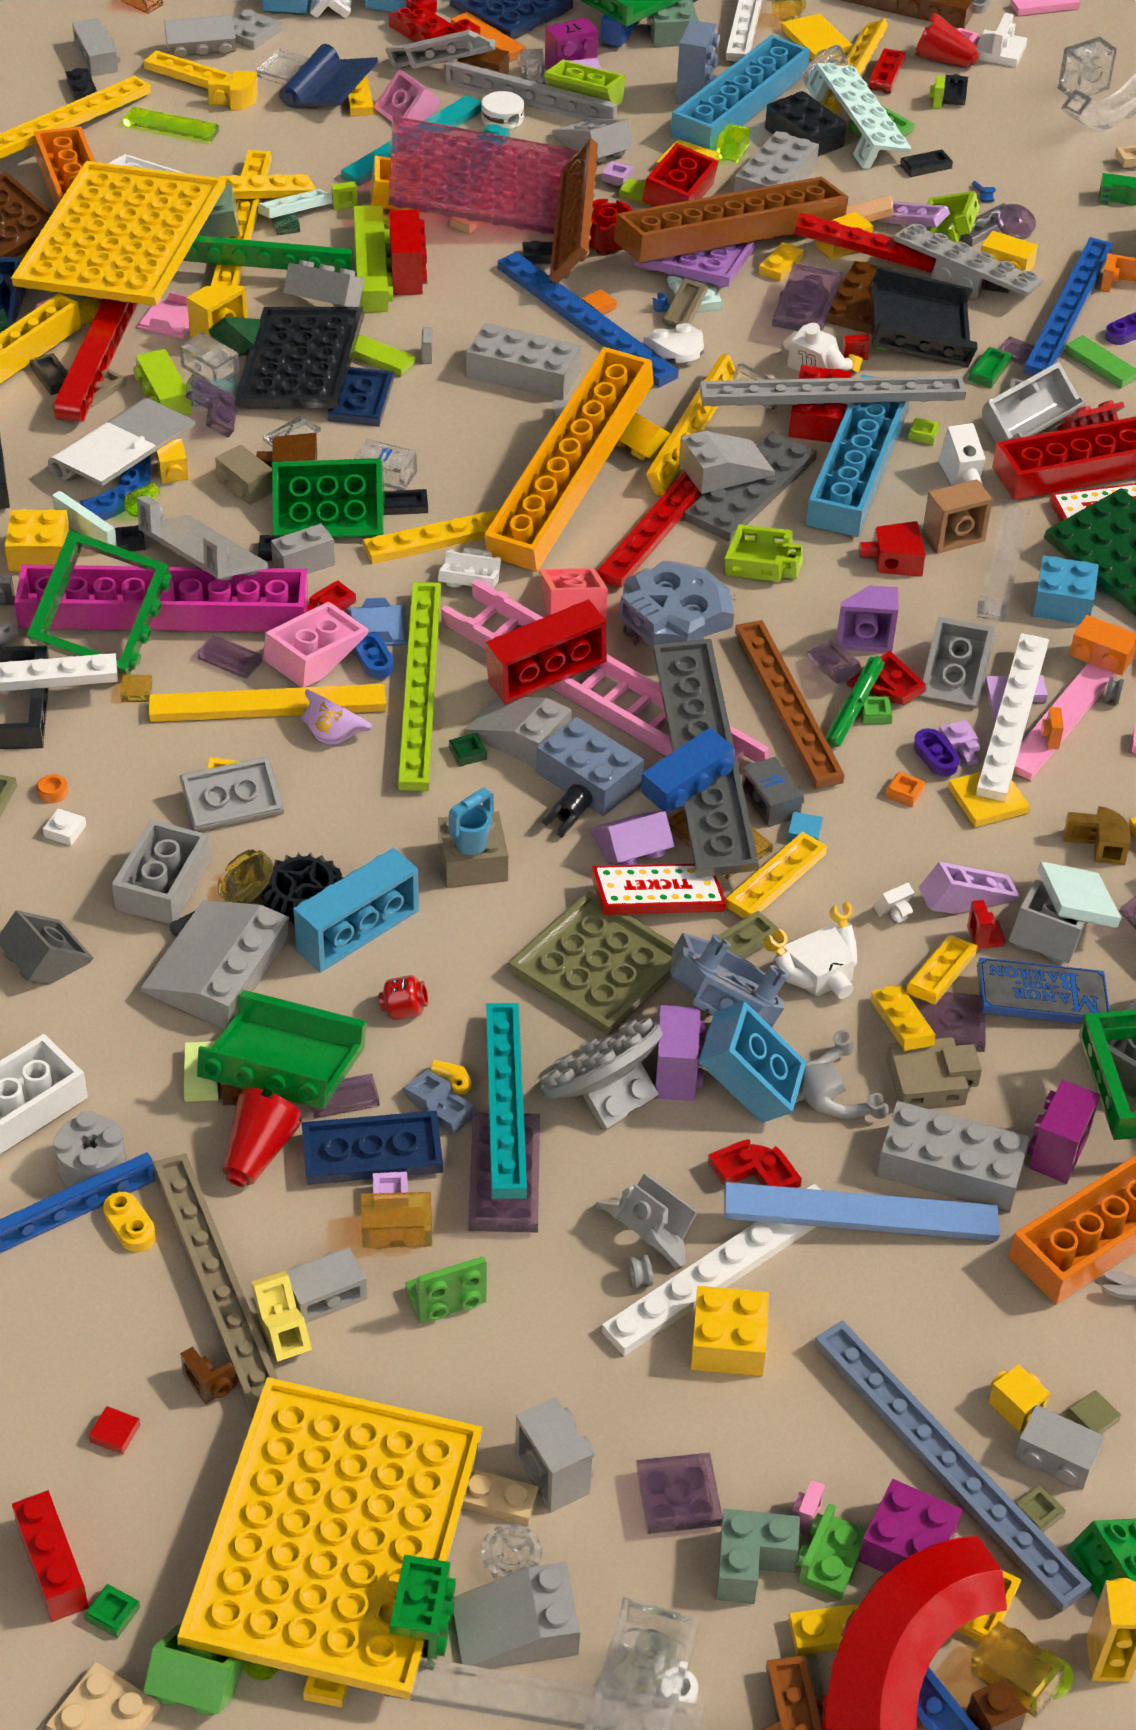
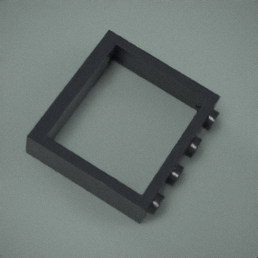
(28, 734)

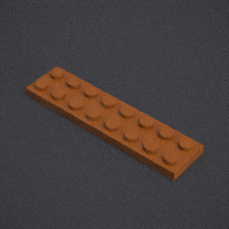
(574, 212)

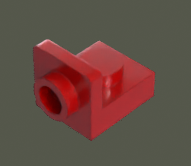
(983, 927)

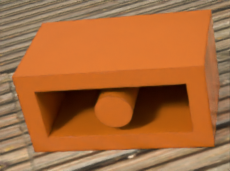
(1103, 645)

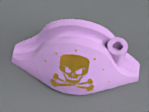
(331, 722)

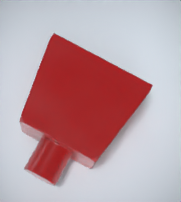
(896, 549)

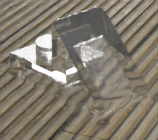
(532, 65)

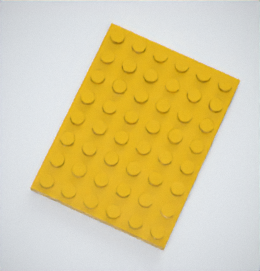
(119, 233)
(320, 1533)

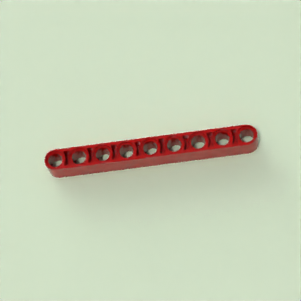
(93, 358)

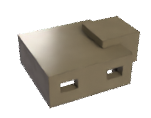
(934, 1074)

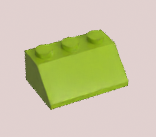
(587, 81)

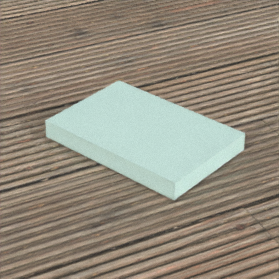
(1079, 894)

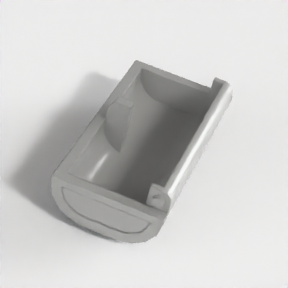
(1031, 405)

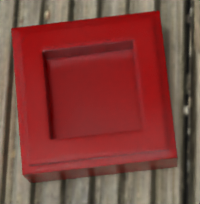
(856, 345)
(114, 1430)

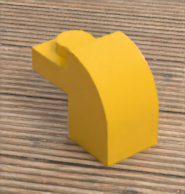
(237, 93)

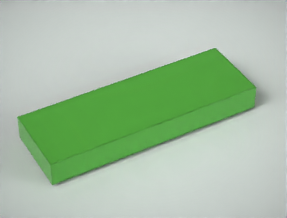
(1101, 361)

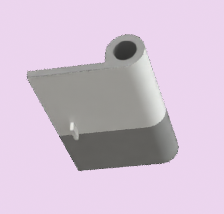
(120, 442)

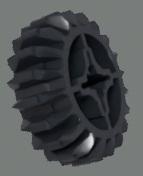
(299, 881)

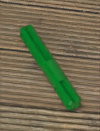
(854, 701)

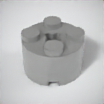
(88, 1147)

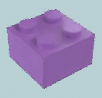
(679, 1053)

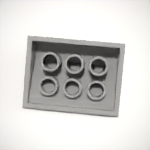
(217, 957)

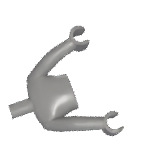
(823, 1083)

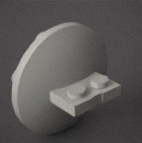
(608, 1072)

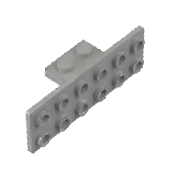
(965, 266)

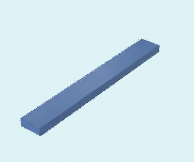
(861, 1211)

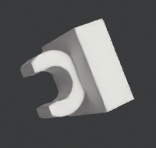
(895, 903)

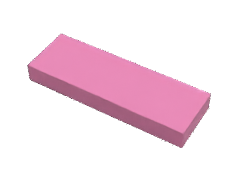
(1031, 7)

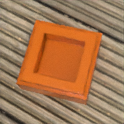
(601, 301)
(905, 789)

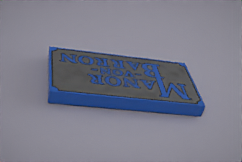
(1040, 990)

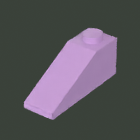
(954, 887)

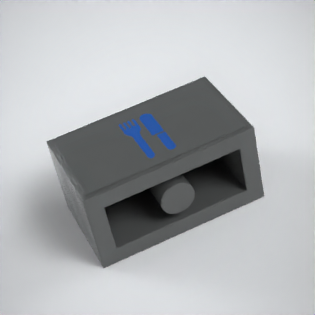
(771, 791)

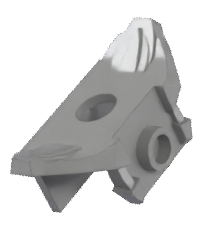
(655, 1216)

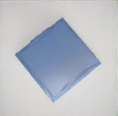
(382, 619)

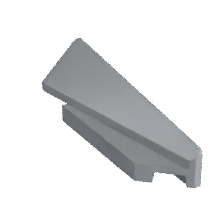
(439, 49)

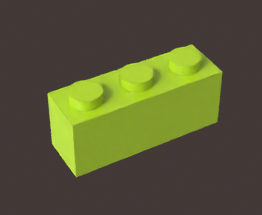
(162, 381)

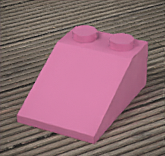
(312, 643)

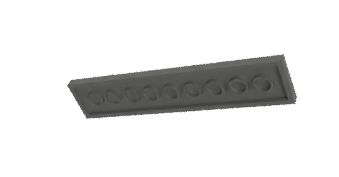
(692, 703)

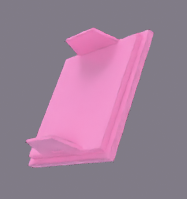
(168, 317)

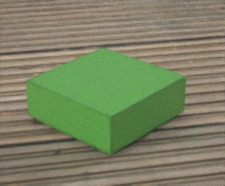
(876, 711)

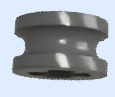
(1114, 690)

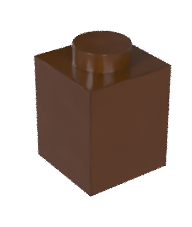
(996, 1707)

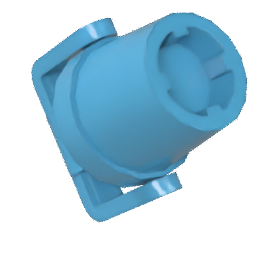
(472, 822)

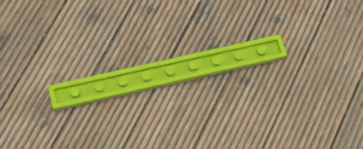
(420, 687)

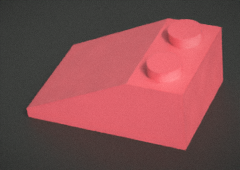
(571, 586)

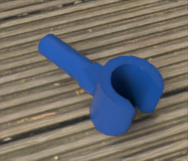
(986, 193)
(661, 304)

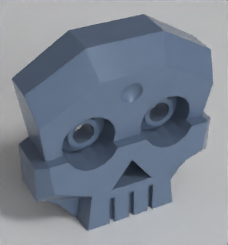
(675, 604)
(724, 979)

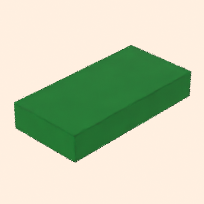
(990, 367)

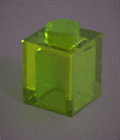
(733, 142)

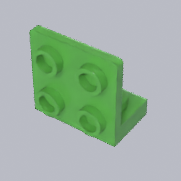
(448, 1290)

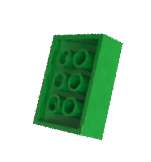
(337, 493)

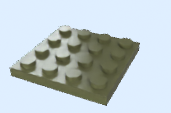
(596, 963)

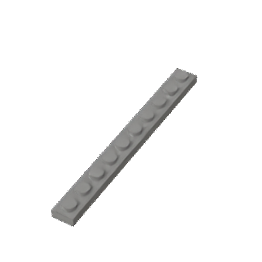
(832, 390)

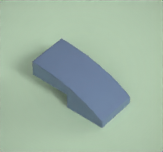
(435, 1093)

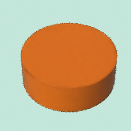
(52, 788)

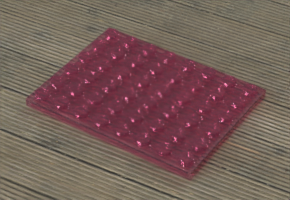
(475, 175)

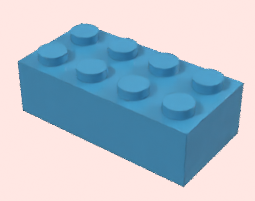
(356, 909)

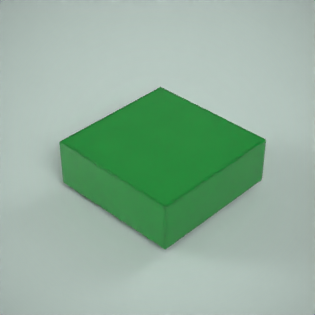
(112, 1610)

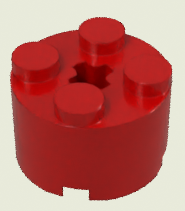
(603, 225)

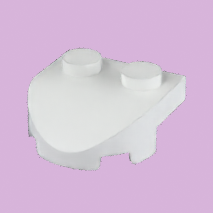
(681, 343)
(468, 566)

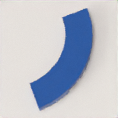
(112, 501)

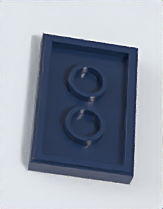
(363, 397)

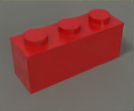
(50, 1556)

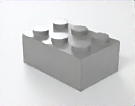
(161, 872)

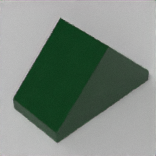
(236, 332)

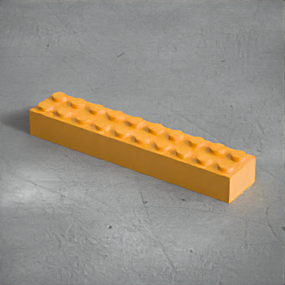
(569, 459)

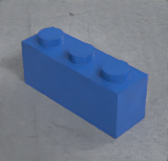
(688, 770)

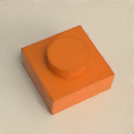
(1053, 728)

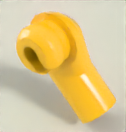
(455, 1074)

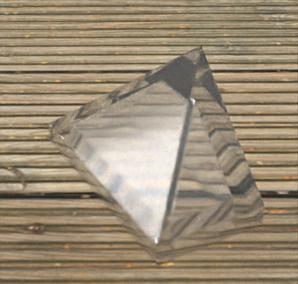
(296, 426)

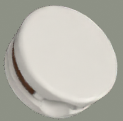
(502, 109)

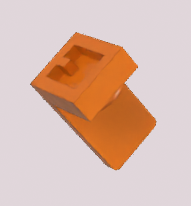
(1118, 268)

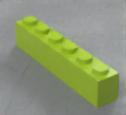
(373, 257)

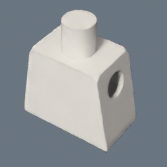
(962, 454)

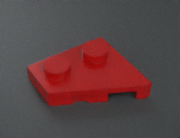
(895, 681)

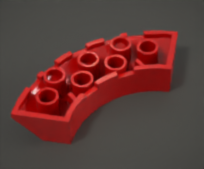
(902, 1628)

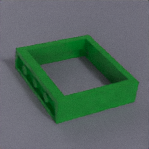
(58, 582)
(1094, 1033)

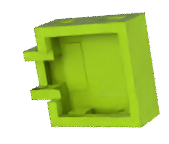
(963, 212)
(763, 556)

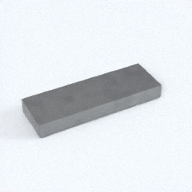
(983, 226)

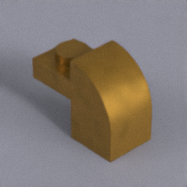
(1105, 830)

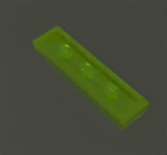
(171, 124)

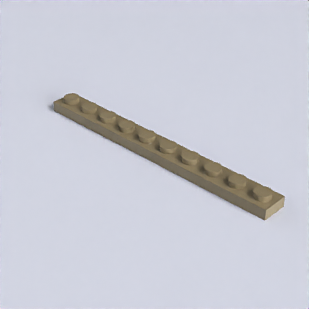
(215, 1277)

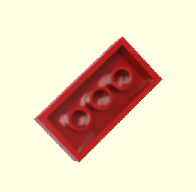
(546, 651)

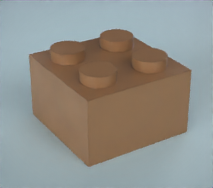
(957, 516)

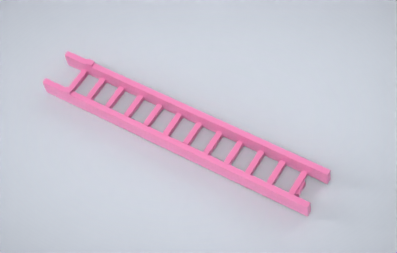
(580, 693)

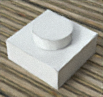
(64, 827)

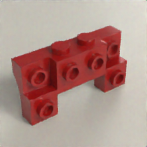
(421, 23)

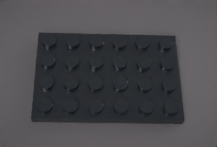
(300, 357)

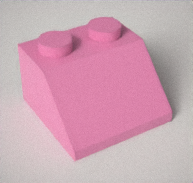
(406, 99)

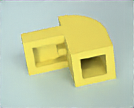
(278, 1316)

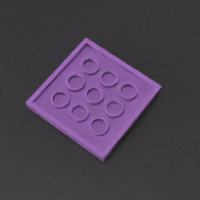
(713, 266)

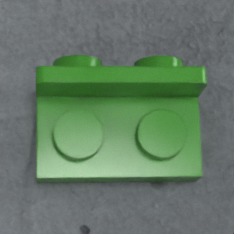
(831, 1555)

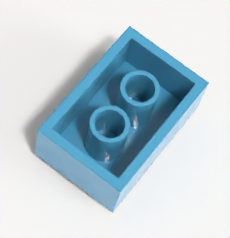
(753, 1062)

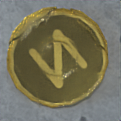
(245, 877)

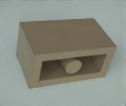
(244, 474)

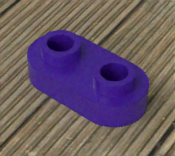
(1122, 330)
(936, 752)

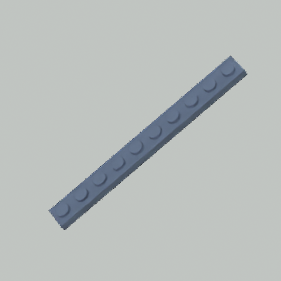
(953, 1467)

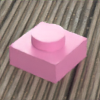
(808, 1505)

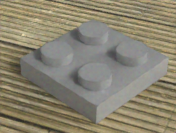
(254, 29)

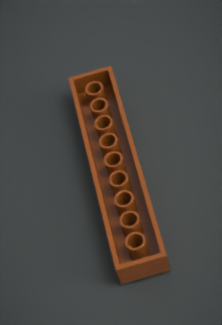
(725, 219)

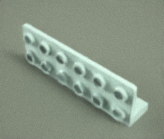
(863, 108)

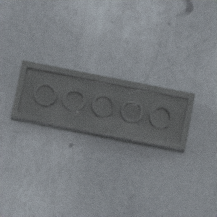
(727, 508)

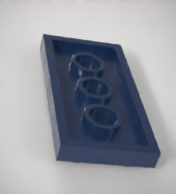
(371, 1144)

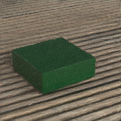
(467, 749)

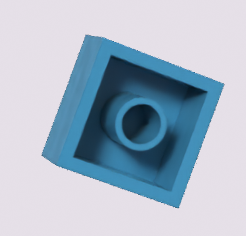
(1065, 589)

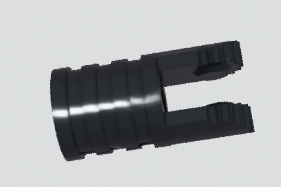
(569, 808)

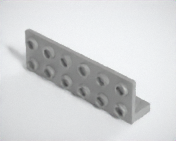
(197, 542)

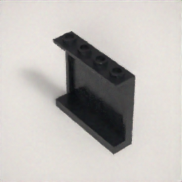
(921, 316)

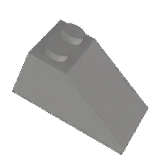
(610, 134)
(721, 461)
(958, 662)
(519, 725)
(1041, 928)
(518, 1618)

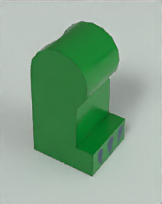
(1117, 189)

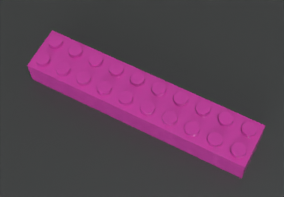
(194, 602)

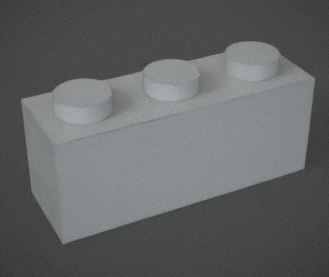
(200, 35)
(95, 47)
(324, 284)

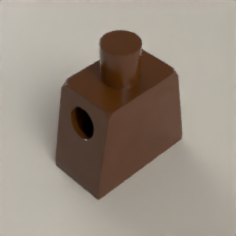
(291, 448)

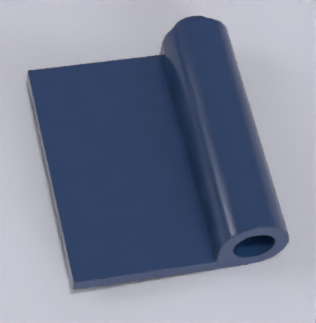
(325, 79)

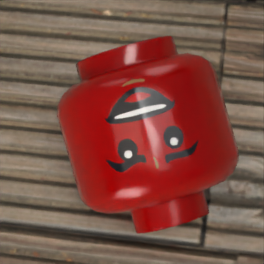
(403, 997)

